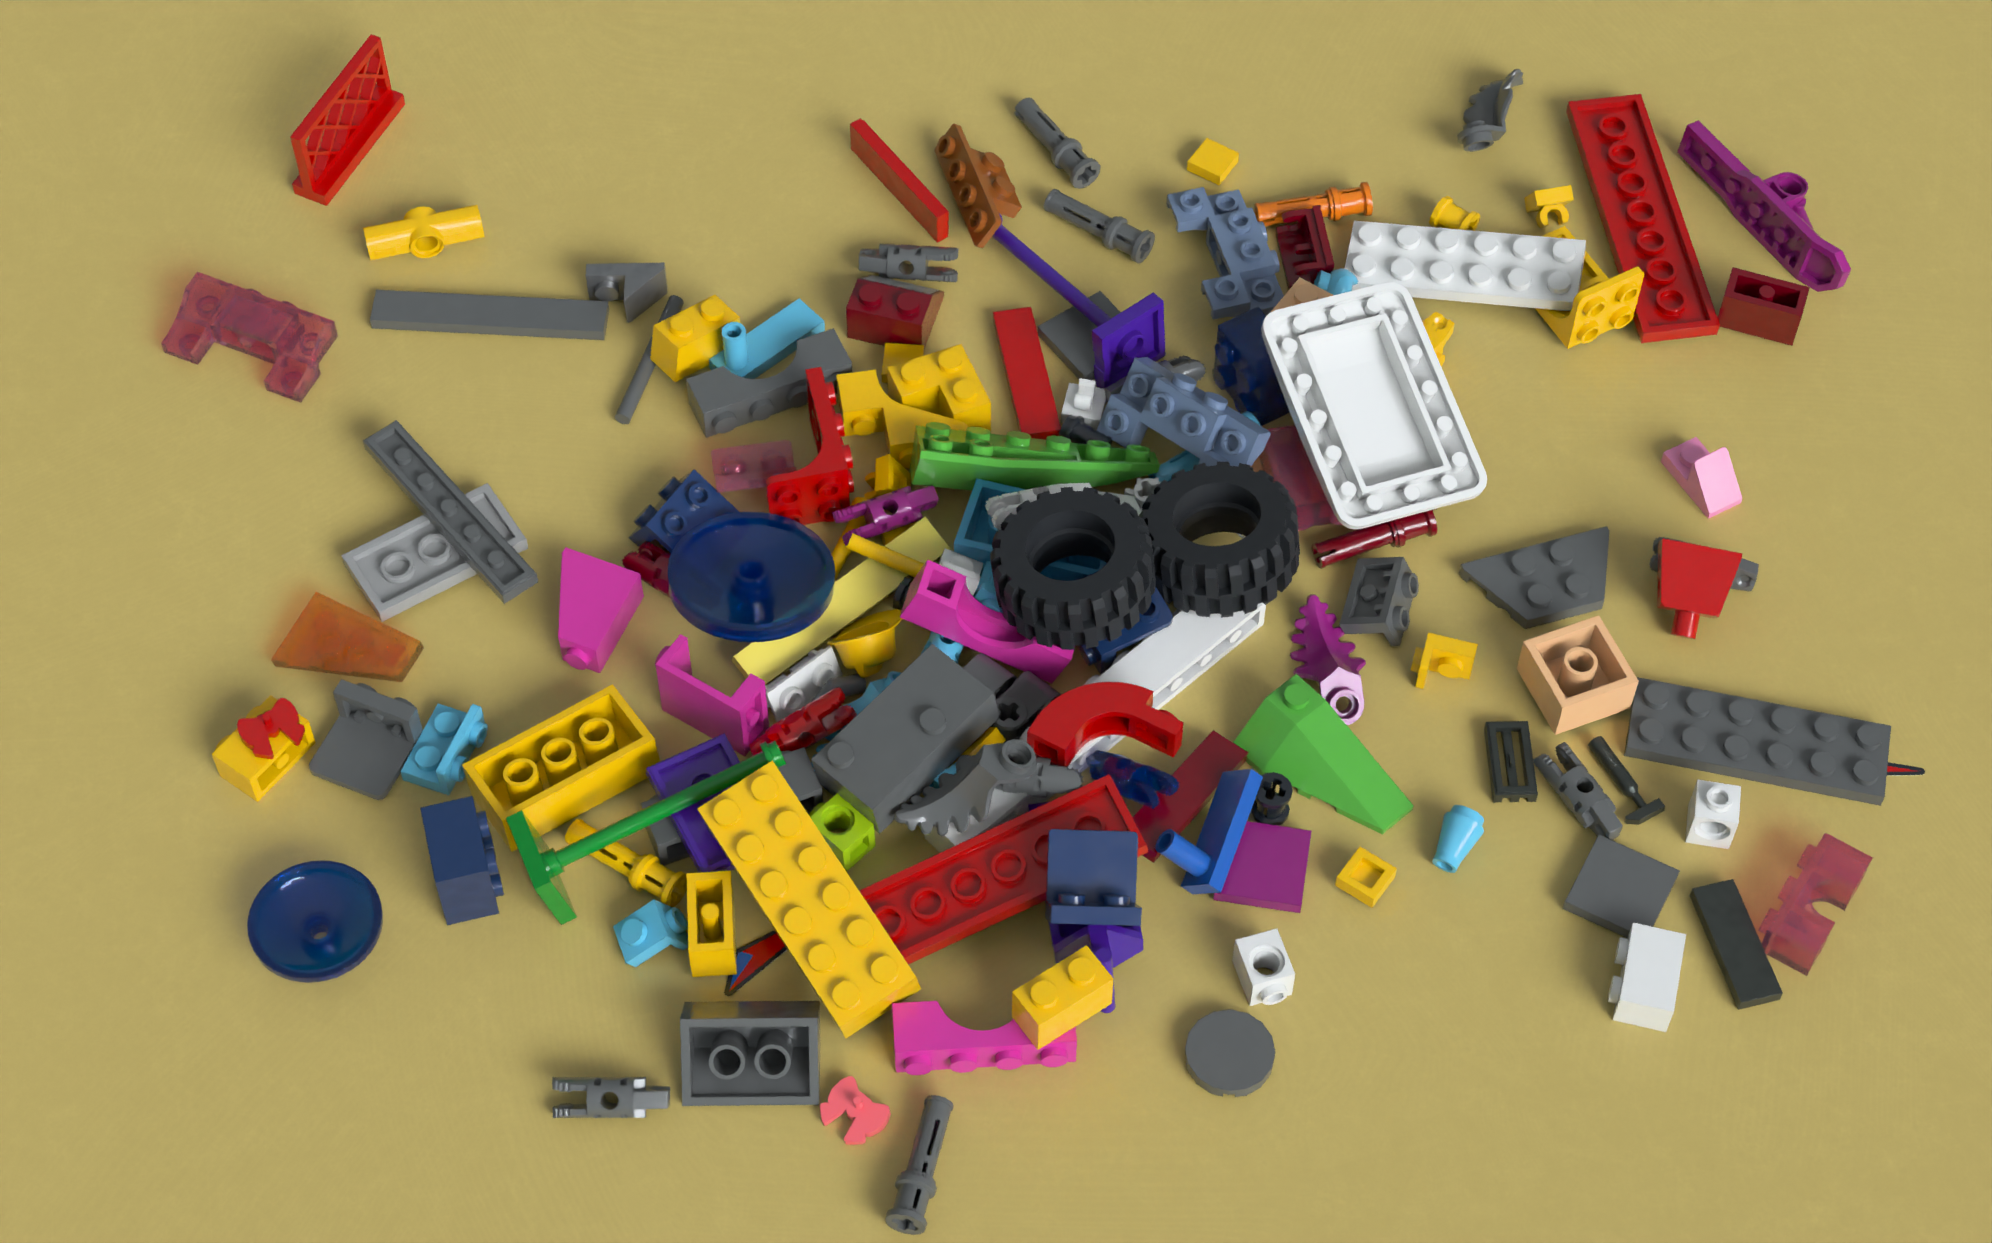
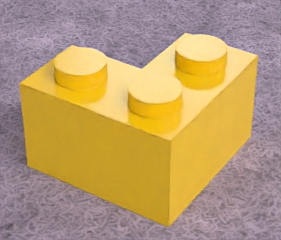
(942, 385)

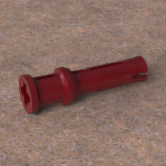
(1374, 537)

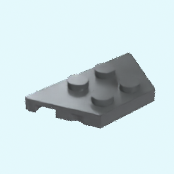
(1546, 579)

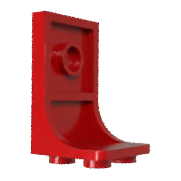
(825, 483)

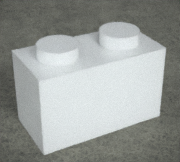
(1648, 976)

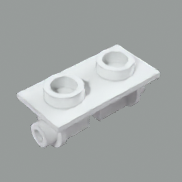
(806, 679)

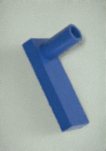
(1212, 856)

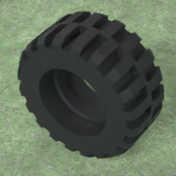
(1228, 575)
(1082, 608)

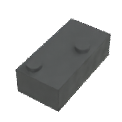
(906, 737)

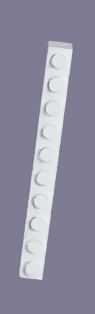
(1160, 663)

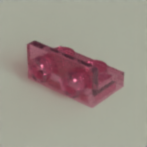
(750, 464)

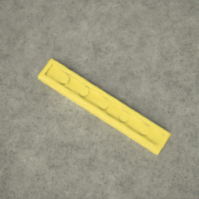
(852, 598)

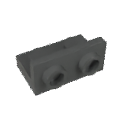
(1380, 598)

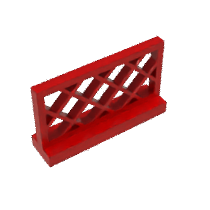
(361, 124)

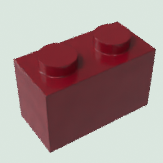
(1762, 306)

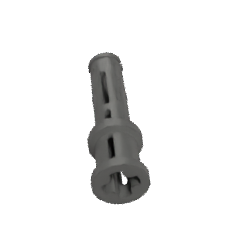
(1065, 151)
(1113, 231)
(917, 1183)

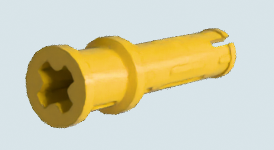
(642, 870)

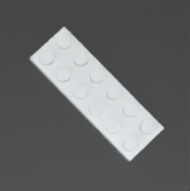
(1468, 264)

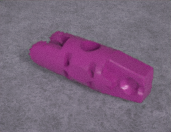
(902, 503)

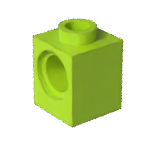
(859, 834)

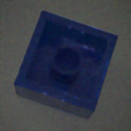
(1246, 369)

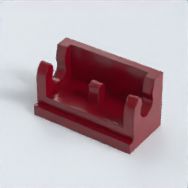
(1304, 245)

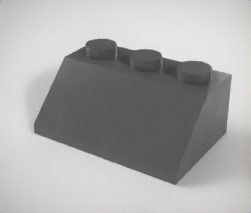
(750, 1053)

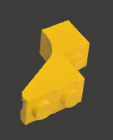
(870, 410)

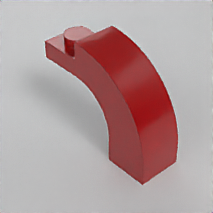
(1101, 711)

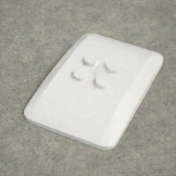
(1372, 405)

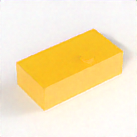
(563, 764)

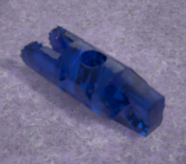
(1132, 778)

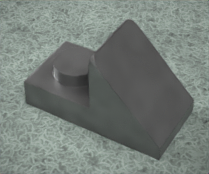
(635, 283)

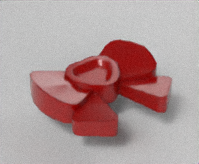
(258, 730)

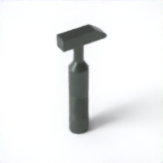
(1625, 782)

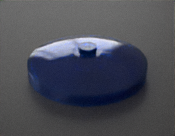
(751, 577)

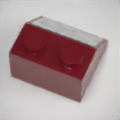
(891, 311)

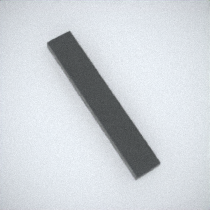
(489, 314)
(450, 512)

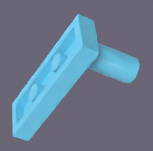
(768, 343)

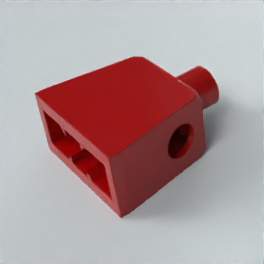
(1693, 582)

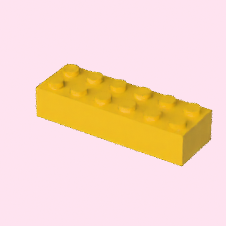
(809, 899)

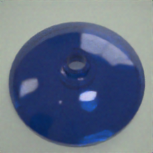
(311, 901)

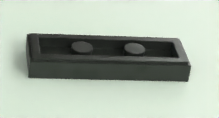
(1735, 944)

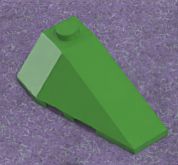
(1321, 757)

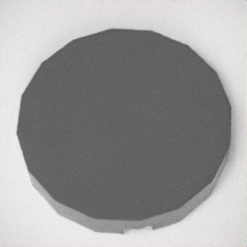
(1229, 1053)

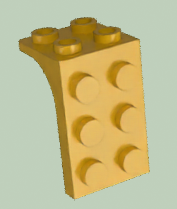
(1598, 305)

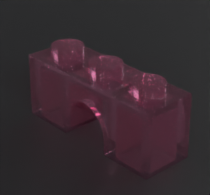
(1828, 875)

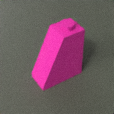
(594, 608)

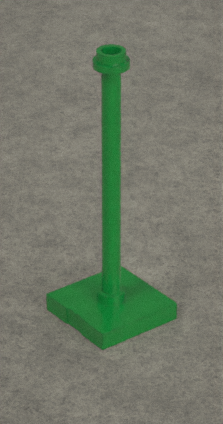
(546, 864)

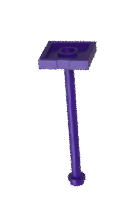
(1116, 340)

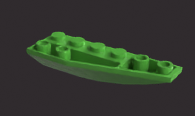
(958, 457)

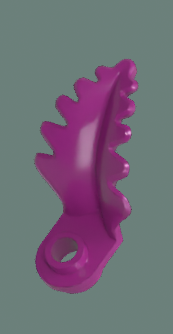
(1328, 659)

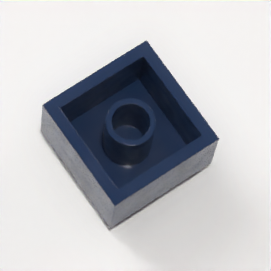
(462, 859)

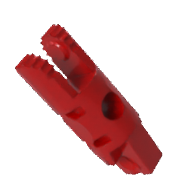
(808, 723)

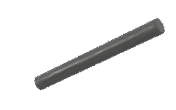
(644, 369)

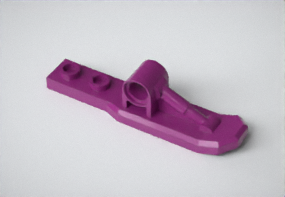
(1768, 210)

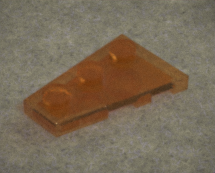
(347, 643)

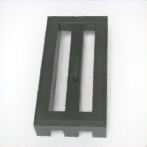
(1511, 791)

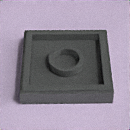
(1071, 336)
(1620, 887)

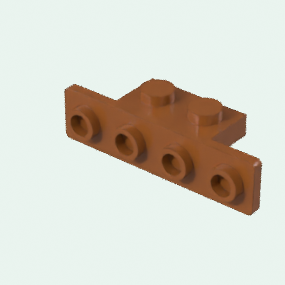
(977, 184)

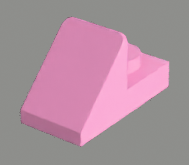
(1704, 476)

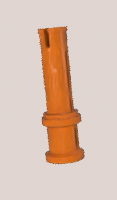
(1333, 204)

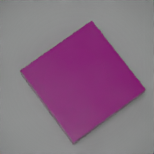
(1268, 868)

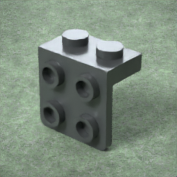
(367, 740)

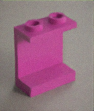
(707, 709)

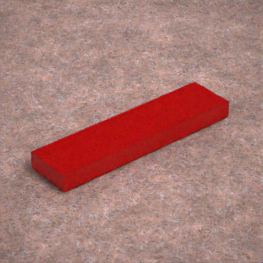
(899, 180)
(1026, 373)

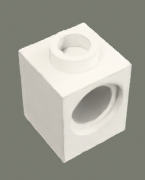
(1713, 814)
(1263, 951)

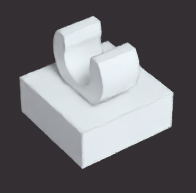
(1084, 401)

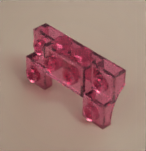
(255, 326)

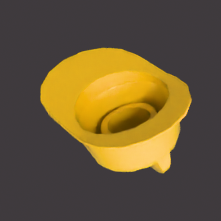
(868, 642)

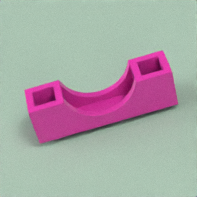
(944, 605)
(931, 1041)

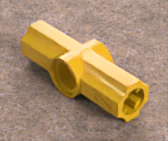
(423, 232)

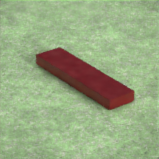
(1197, 786)

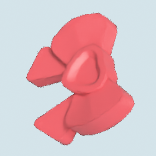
(867, 1116)

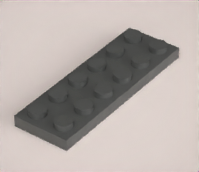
(1759, 741)

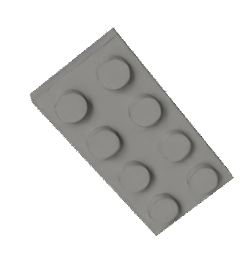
(419, 561)

